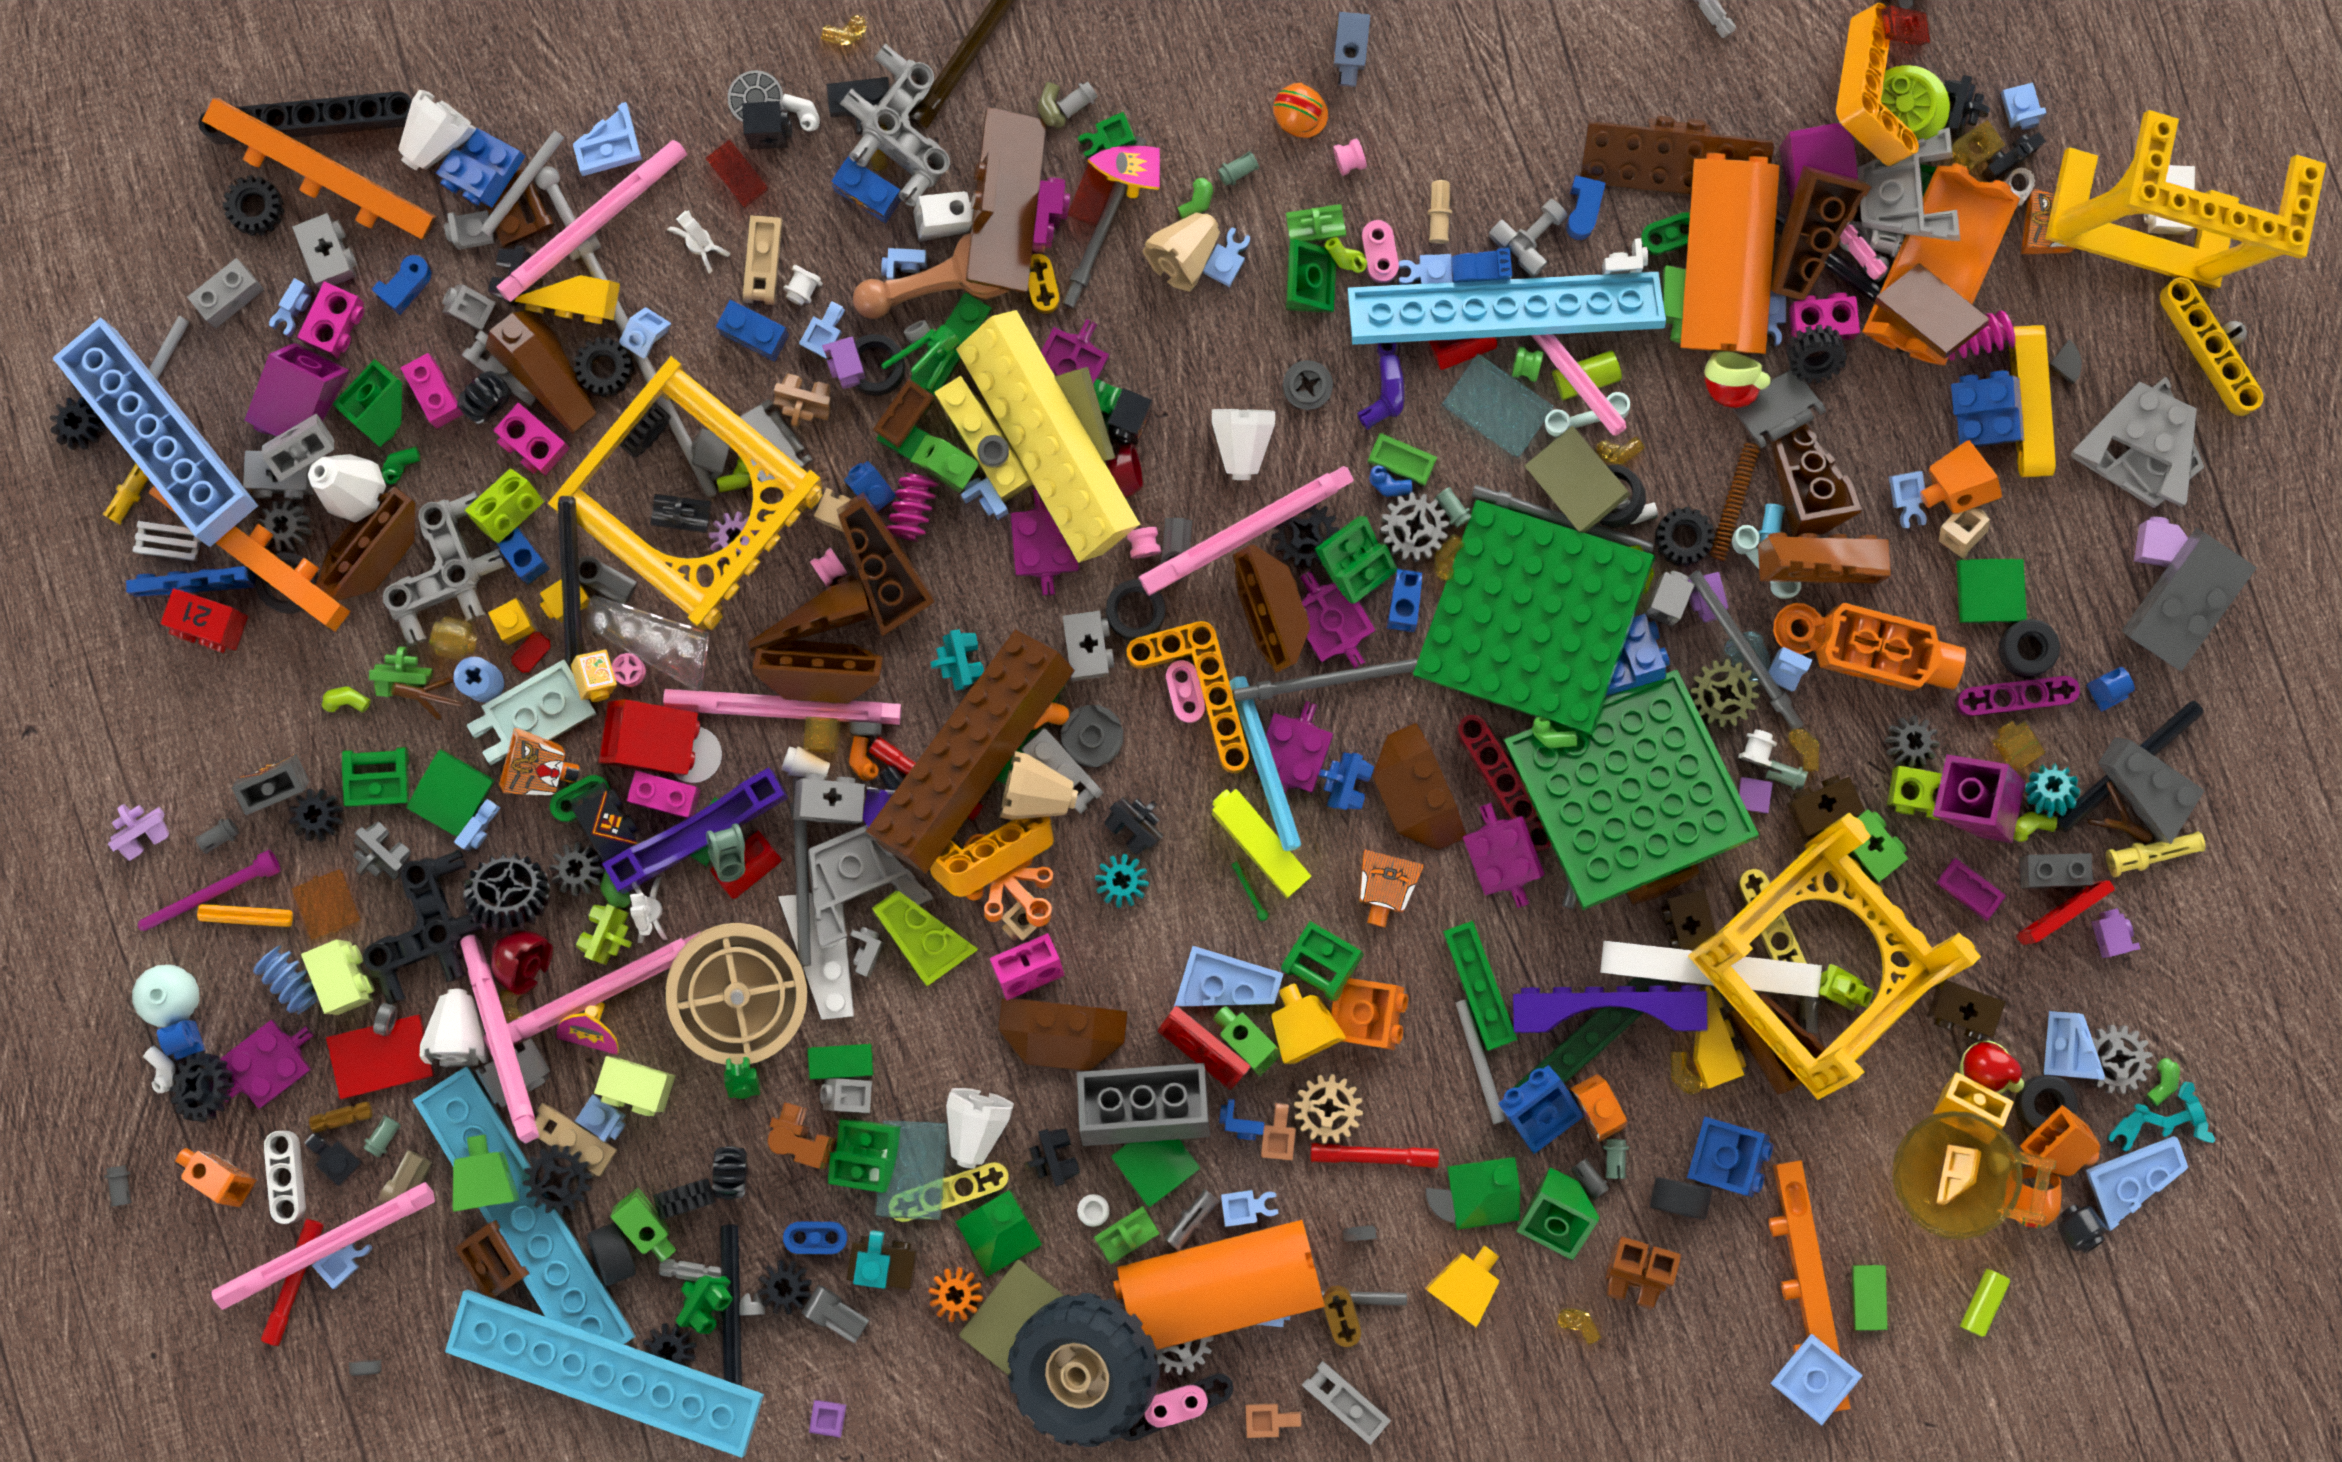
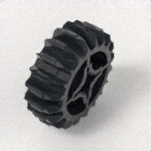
(513, 899)

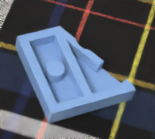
(608, 144)
(2071, 1048)

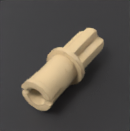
(1439, 212)

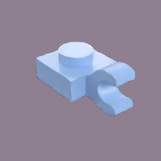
(294, 300)
(823, 331)

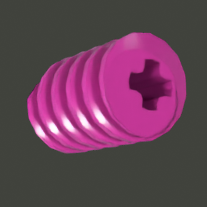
(1997, 331)
(911, 506)

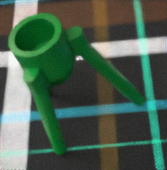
(940, 344)

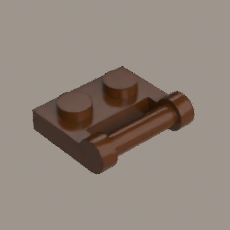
(514, 225)
(485, 1264)

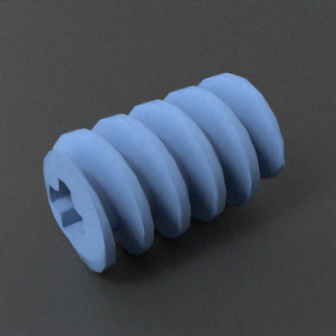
(467, 673)
(286, 981)

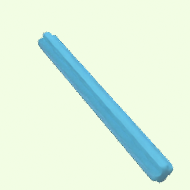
(1266, 769)

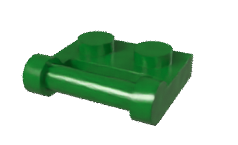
(375, 788)
(1326, 951)

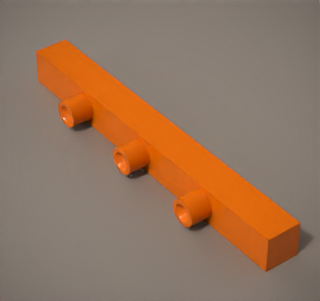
(318, 170)
(292, 583)
(1805, 1255)

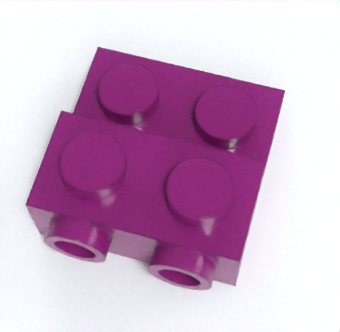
(1051, 208)

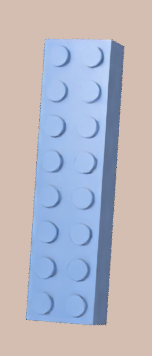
(155, 432)

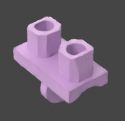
(126, 839)

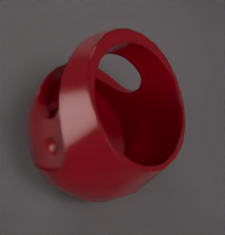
(1126, 470)

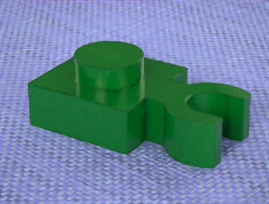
(1111, 133)
(741, 1079)

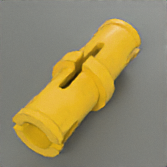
(126, 495)

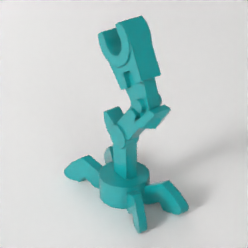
(2193, 1112)

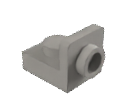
(465, 230)
(467, 306)
(868, 956)
(846, 1095)

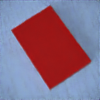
(2065, 912)
(1203, 1048)
(375, 1062)

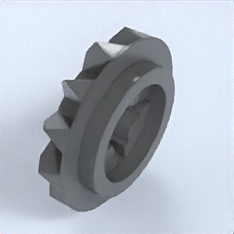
(1311, 371)

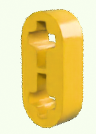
(1049, 281)

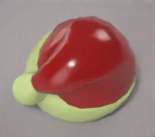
(1734, 379)
(1991, 1067)

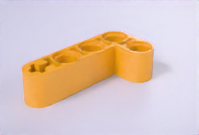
(991, 856)

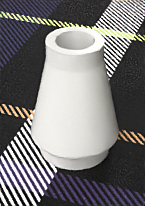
(801, 762)

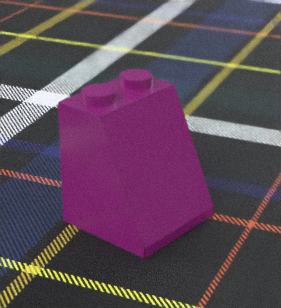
(1819, 147)
(293, 389)
(1980, 797)

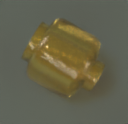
(453, 638)

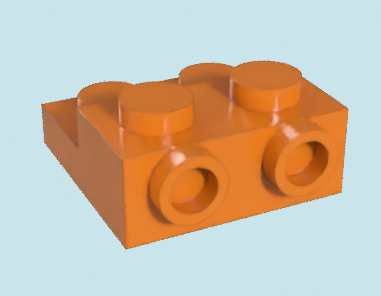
(1370, 1013)

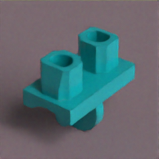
(953, 659)

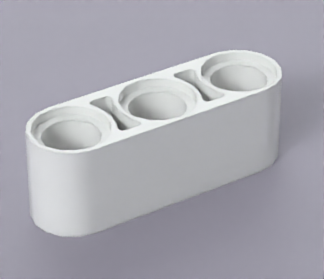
(274, 1164)

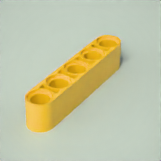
(2212, 331)
(2031, 366)

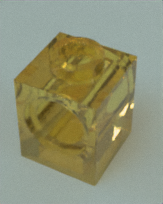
(1983, 135)
(822, 735)
(2017, 745)

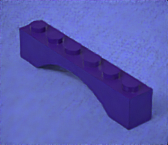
(688, 837)
(1544, 1011)

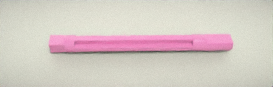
(591, 221)
(1245, 530)
(778, 707)
(594, 992)
(499, 1039)
(322, 1246)

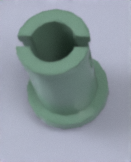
(1237, 169)
(1454, 509)
(1789, 775)
(381, 1136)
(1616, 1158)

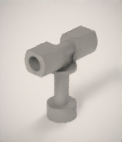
(1523, 243)

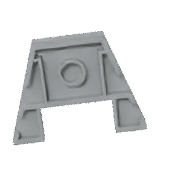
(1897, 194)
(2153, 426)
(2139, 472)
(851, 868)

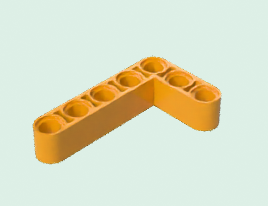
(1861, 88)
(1208, 683)

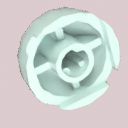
(165, 995)

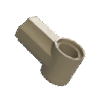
(409, 1174)

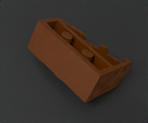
(1774, 1068)

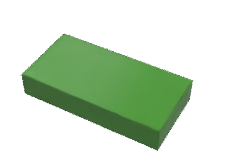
(1402, 459)
(1869, 1297)

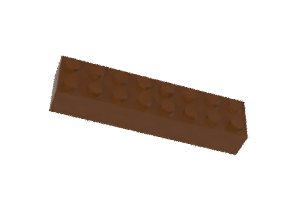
(970, 750)

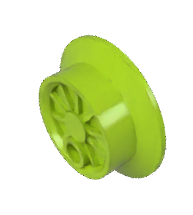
(1916, 99)

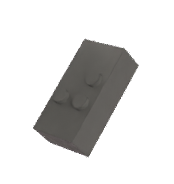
(2188, 599)
(1143, 1104)

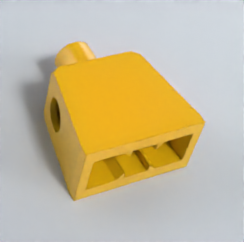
(1303, 1026)
(1467, 1284)

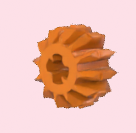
(959, 1284)

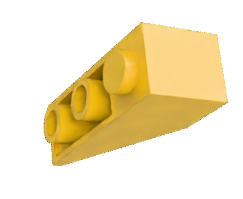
(578, 295)
(1713, 1049)

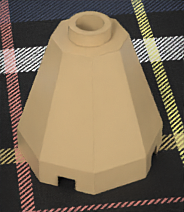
(1183, 249)
(1035, 790)

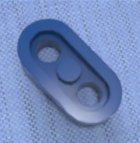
(815, 1237)

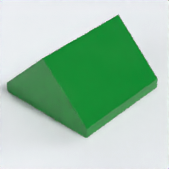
(1310, 278)

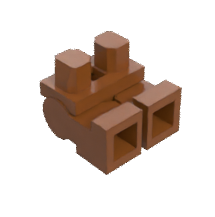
(788, 1140)
(1634, 1267)

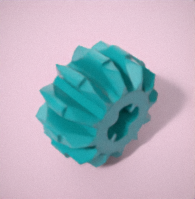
(2057, 781)
(1126, 871)

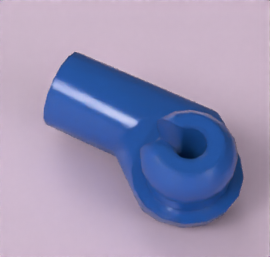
(1386, 485)

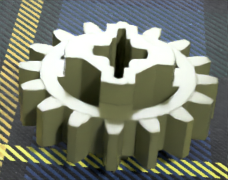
(1731, 680)

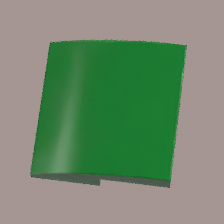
(1356, 559)
(1991, 590)
(450, 793)
(864, 1155)
(1155, 1167)

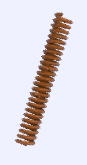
(1718, 533)

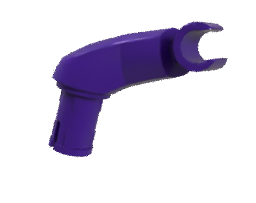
(1392, 390)

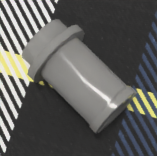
(1077, 99)

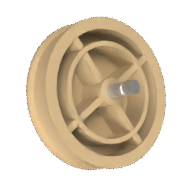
(736, 993)

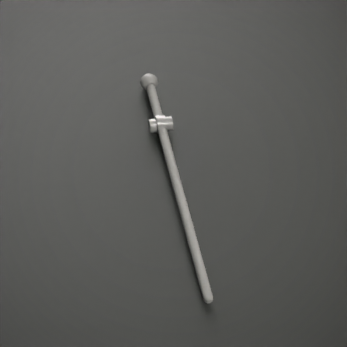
(548, 180)

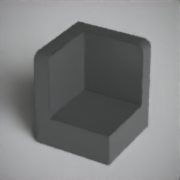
(709, 453)

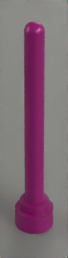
(264, 865)

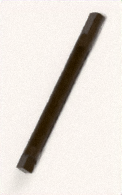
(959, 62)

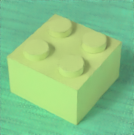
(338, 976)
(635, 1085)

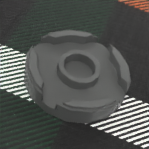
(1092, 735)

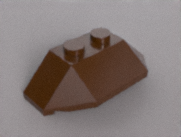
(369, 548)
(1271, 606)
(817, 670)
(1417, 790)
(1061, 1033)

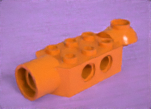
(1872, 646)

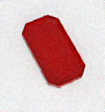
(530, 652)

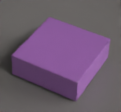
(1755, 794)
(827, 1418)

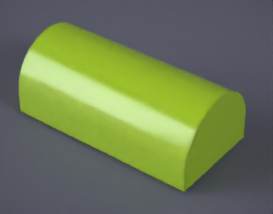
(1601, 369)
(1985, 1303)

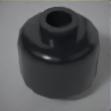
(2081, 1228)

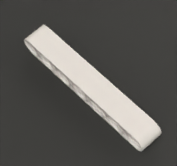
(1677, 966)

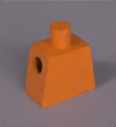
(1961, 480)
(2066, 1140)

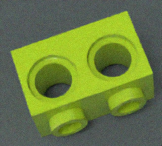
(504, 505)
(1924, 784)

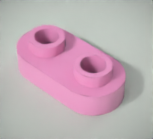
(1380, 251)
(1185, 692)
(1175, 1405)

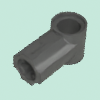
(1176, 538)
(608, 581)
(829, 1310)

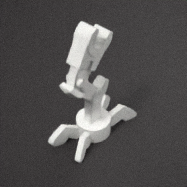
(696, 238)
(647, 910)

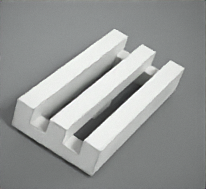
(141, 536)

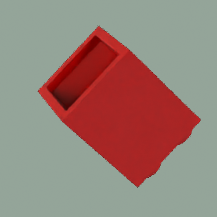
(649, 737)

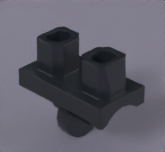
(1962, 94)
(511, 260)
(680, 513)
(1138, 819)
(1060, 1170)

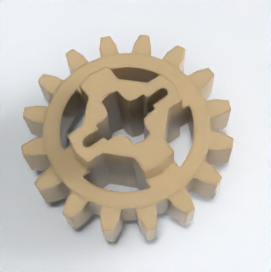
(1312, 1107)

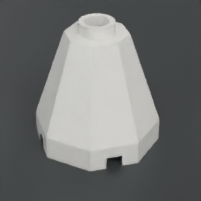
(432, 131)
(1242, 439)
(347, 485)
(454, 1032)
(975, 1124)

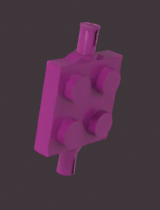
(1072, 352)
(1040, 546)
(1334, 622)
(1298, 749)
(1503, 855)
(267, 1063)

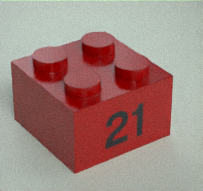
(203, 619)

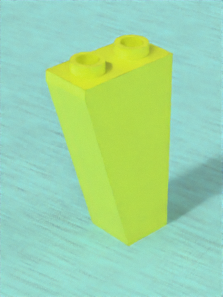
(1259, 842)

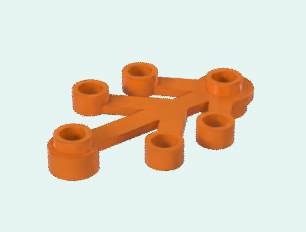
(1010, 882)

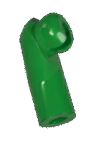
(396, 463)

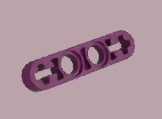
(2017, 696)

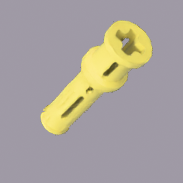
(2140, 855)

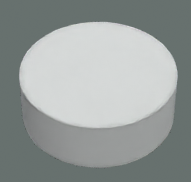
(1093, 1210)

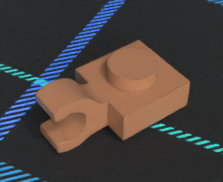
(1277, 1138)
(1264, 1420)

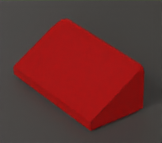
(1459, 350)
(758, 859)

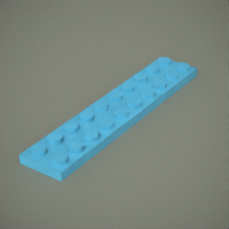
(1506, 308)
(558, 1267)
(604, 1373)

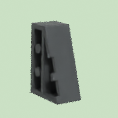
(2152, 787)

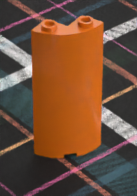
(1730, 254)
(1962, 265)
(1222, 1285)

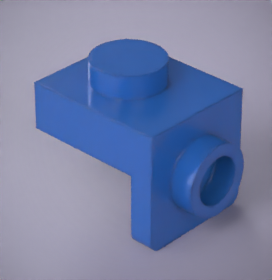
(867, 479)
(1245, 1128)

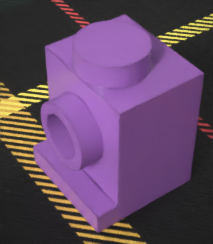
(844, 362)
(1698, 603)
(2114, 934)

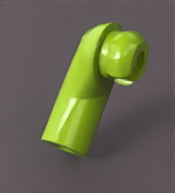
(1345, 257)
(738, 480)

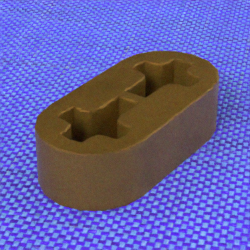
(1348, 1314)

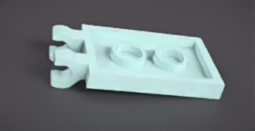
(541, 705)

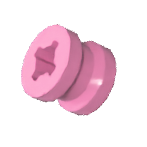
(1349, 157)
(1144, 542)
(828, 567)
(622, 664)

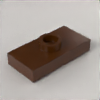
(904, 413)

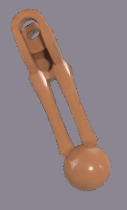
(874, 297)

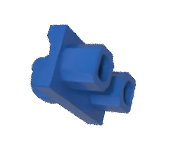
(1341, 780)

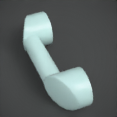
(1558, 421)
(1745, 542)

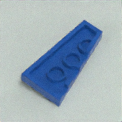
(201, 581)

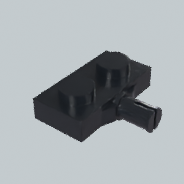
(869, 89)
(2003, 162)

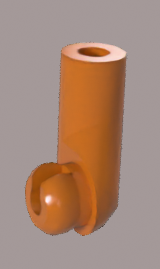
(1055, 714)
(859, 760)

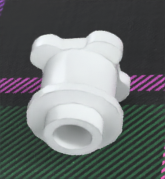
(801, 286)
(1758, 748)

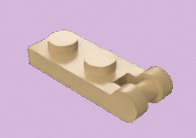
(762, 259)
(572, 1134)

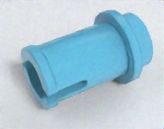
(1772, 520)

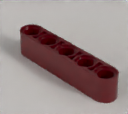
(1502, 767)

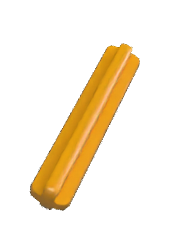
(245, 915)

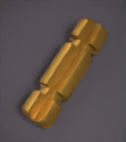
(340, 1117)

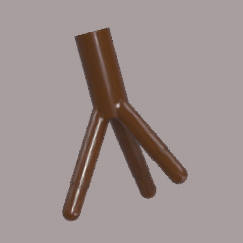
(421, 696)
(2126, 825)

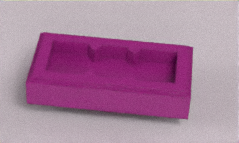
(1970, 889)

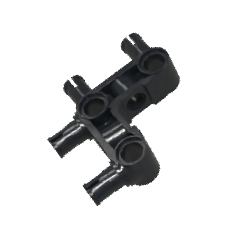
(419, 943)

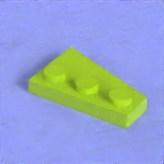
(921, 937)

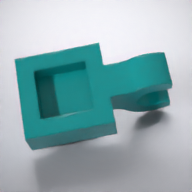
(872, 1266)

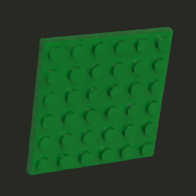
(1534, 616)
(1634, 794)

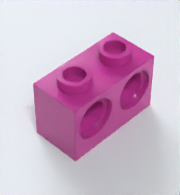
(1822, 311)
(322, 317)
(432, 390)
(535, 435)
(663, 795)
(1027, 966)

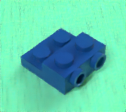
(480, 168)
(1988, 409)
(1640, 658)
(1540, 1108)
(1730, 1157)

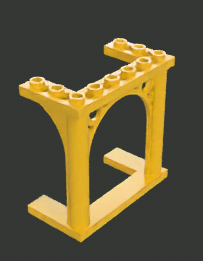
(2217, 216)
(797, 485)
(1927, 966)

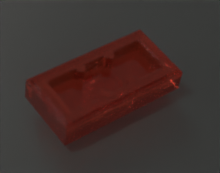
(1905, 25)
(737, 173)
(1091, 196)

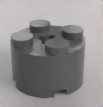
(531, 1065)

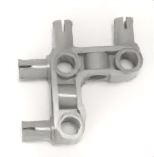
(901, 140)
(437, 583)

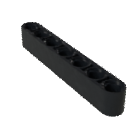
(324, 114)

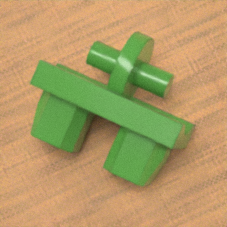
(1316, 223)
(402, 672)
(1126, 1235)

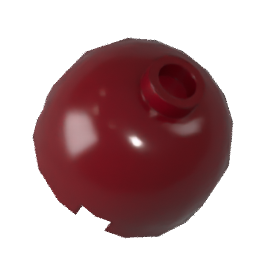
(518, 960)

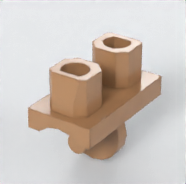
(802, 403)

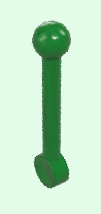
(1262, 914)

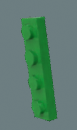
(963, 322)
(1479, 985)

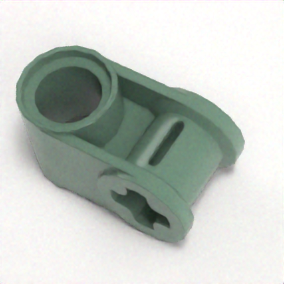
(727, 852)

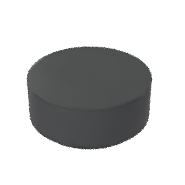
(993, 451)
(865, 728)
(385, 1019)
(365, 1367)

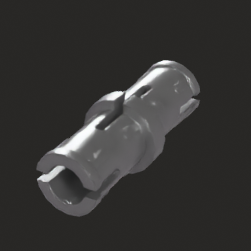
(1178, 1237)

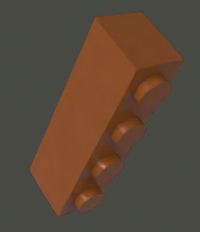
(1824, 559)

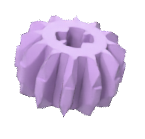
(726, 530)

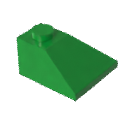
(373, 403)
(1485, 1192)
(1559, 1215)
(998, 1233)

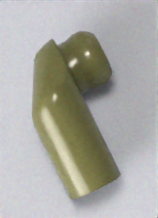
(1047, 107)

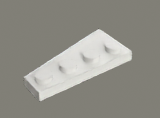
(829, 966)

